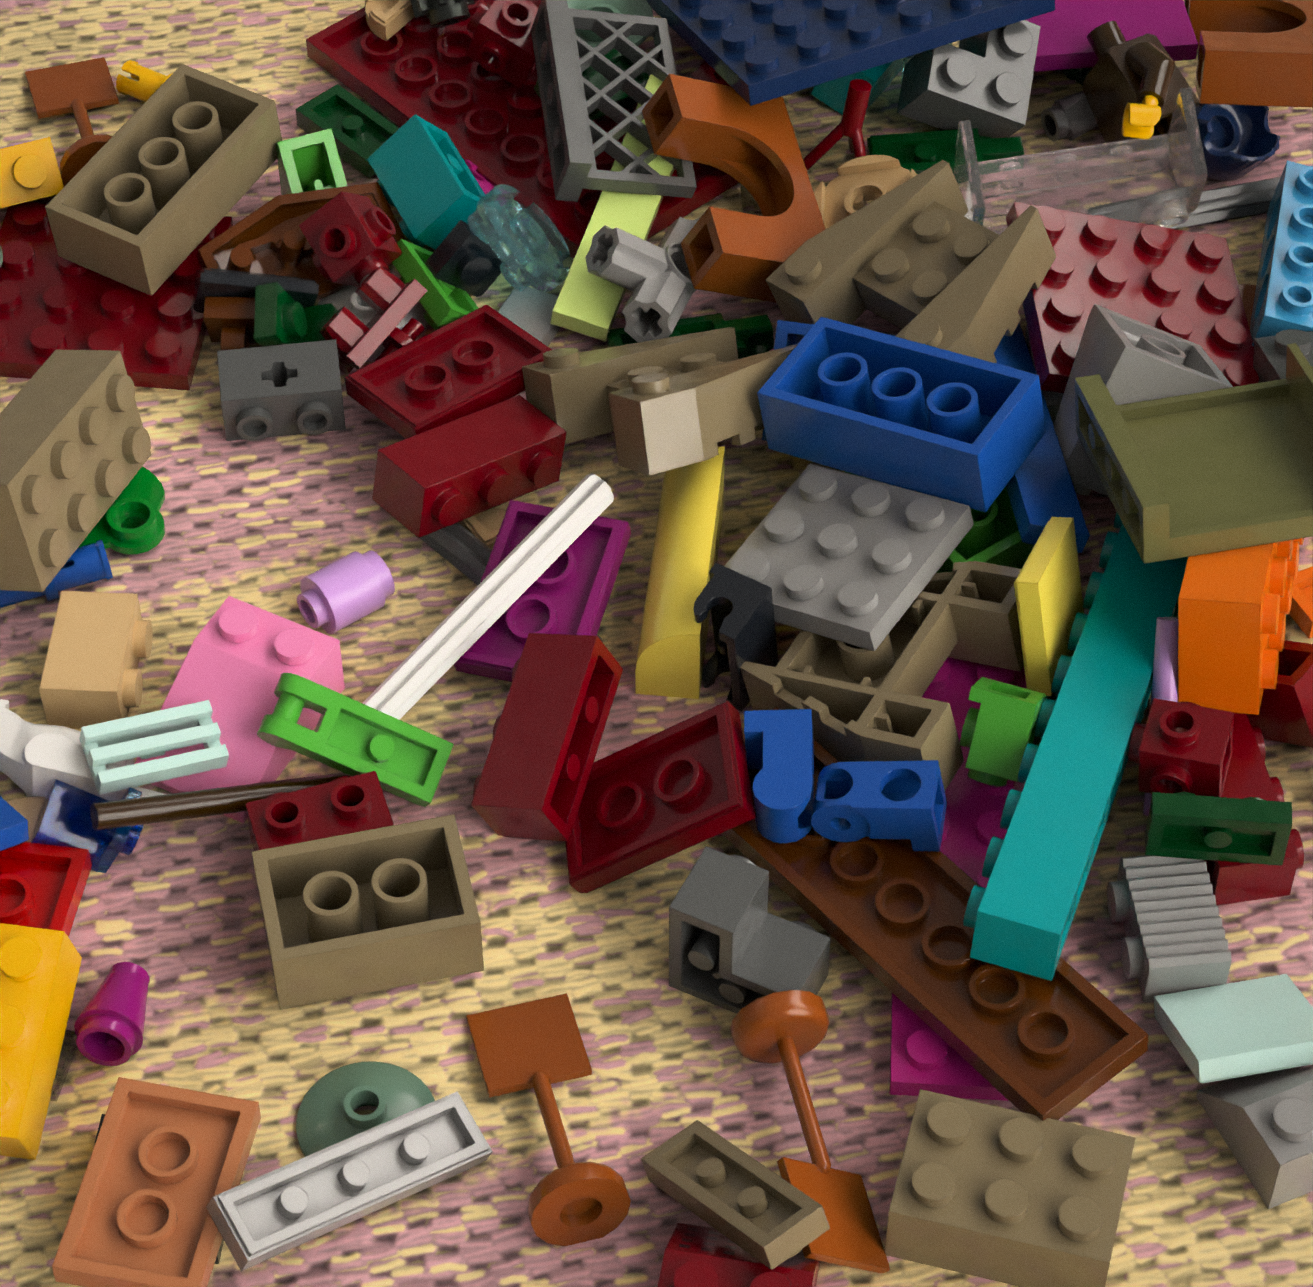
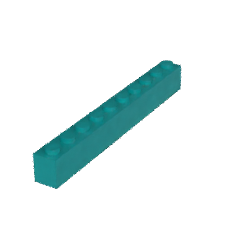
(1077, 767)

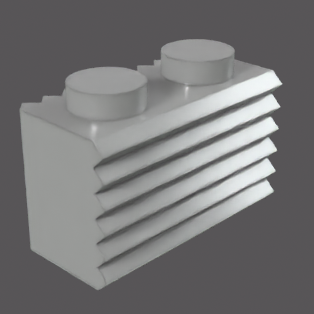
(1169, 924)

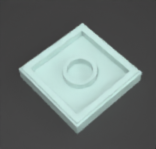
(1239, 1027)

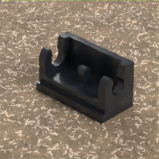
(741, 628)

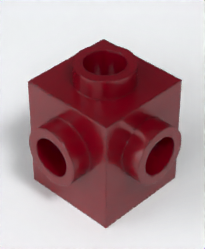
(504, 39)
(350, 239)
(1183, 748)

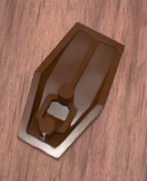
(274, 243)

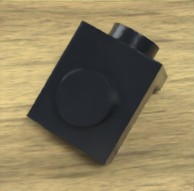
(465, 261)

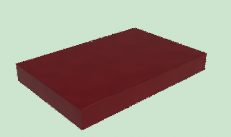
(447, 373)
(660, 798)

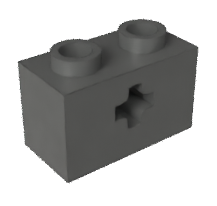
(281, 390)

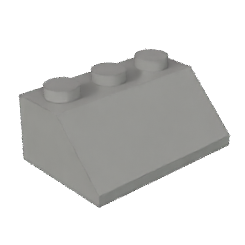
(1268, 1129)

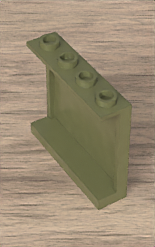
(1206, 464)

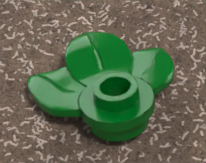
(134, 518)

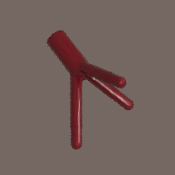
(850, 124)

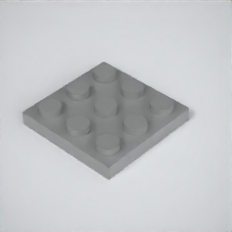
(849, 553)

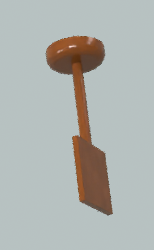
(74, 90)
(782, 1030)
(534, 1048)

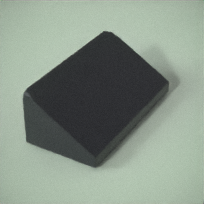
(231, 283)

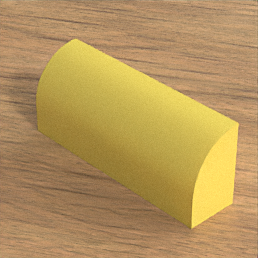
(683, 554)

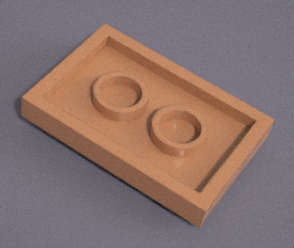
(149, 1186)

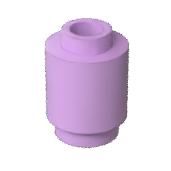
(345, 591)

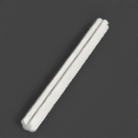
(491, 598)

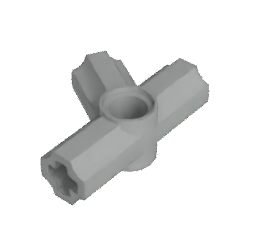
(651, 271)

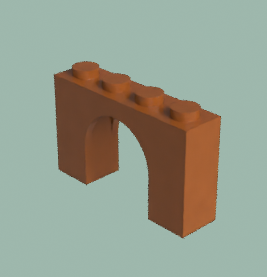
(1254, 51)
(759, 149)

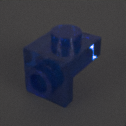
(68, 823)

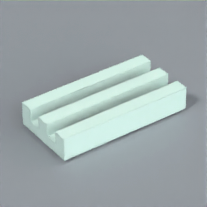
(149, 737)

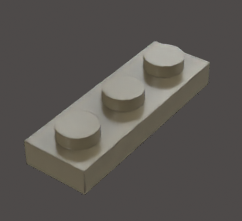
(735, 1194)

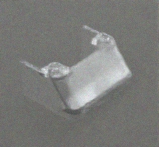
(1121, 180)

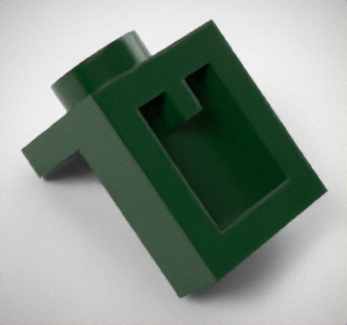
(284, 320)

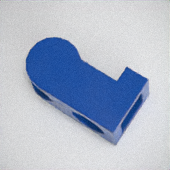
(784, 787)
(881, 802)

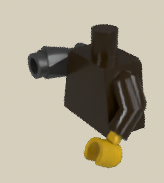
(1124, 94)

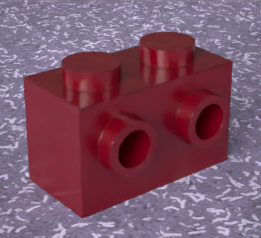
(318, 812)

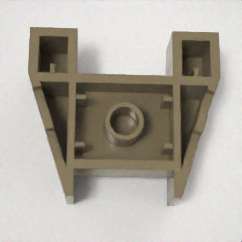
(919, 268)
(658, 396)
(872, 701)

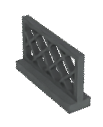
(566, 111)

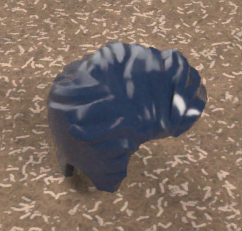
(1234, 138)

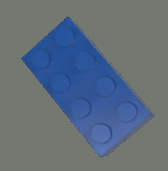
(903, 413)

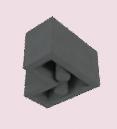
(978, 82)
(729, 944)

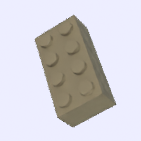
(165, 179)
(64, 460)

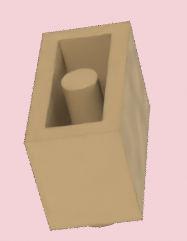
(94, 658)

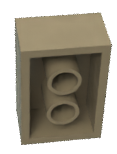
(368, 911)
(1007, 1194)

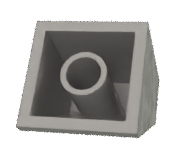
(1136, 367)

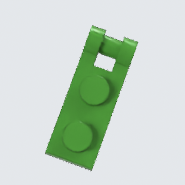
(356, 739)

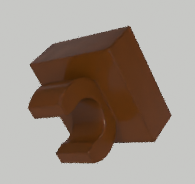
(230, 321)

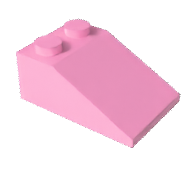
(237, 668)

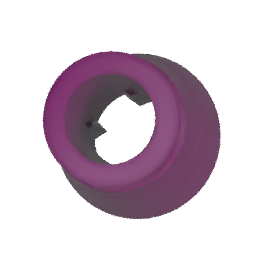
(114, 1016)

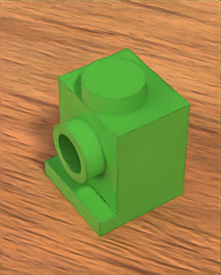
(999, 730)

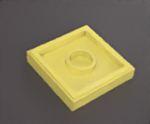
(1048, 601)

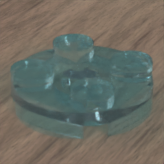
(521, 239)

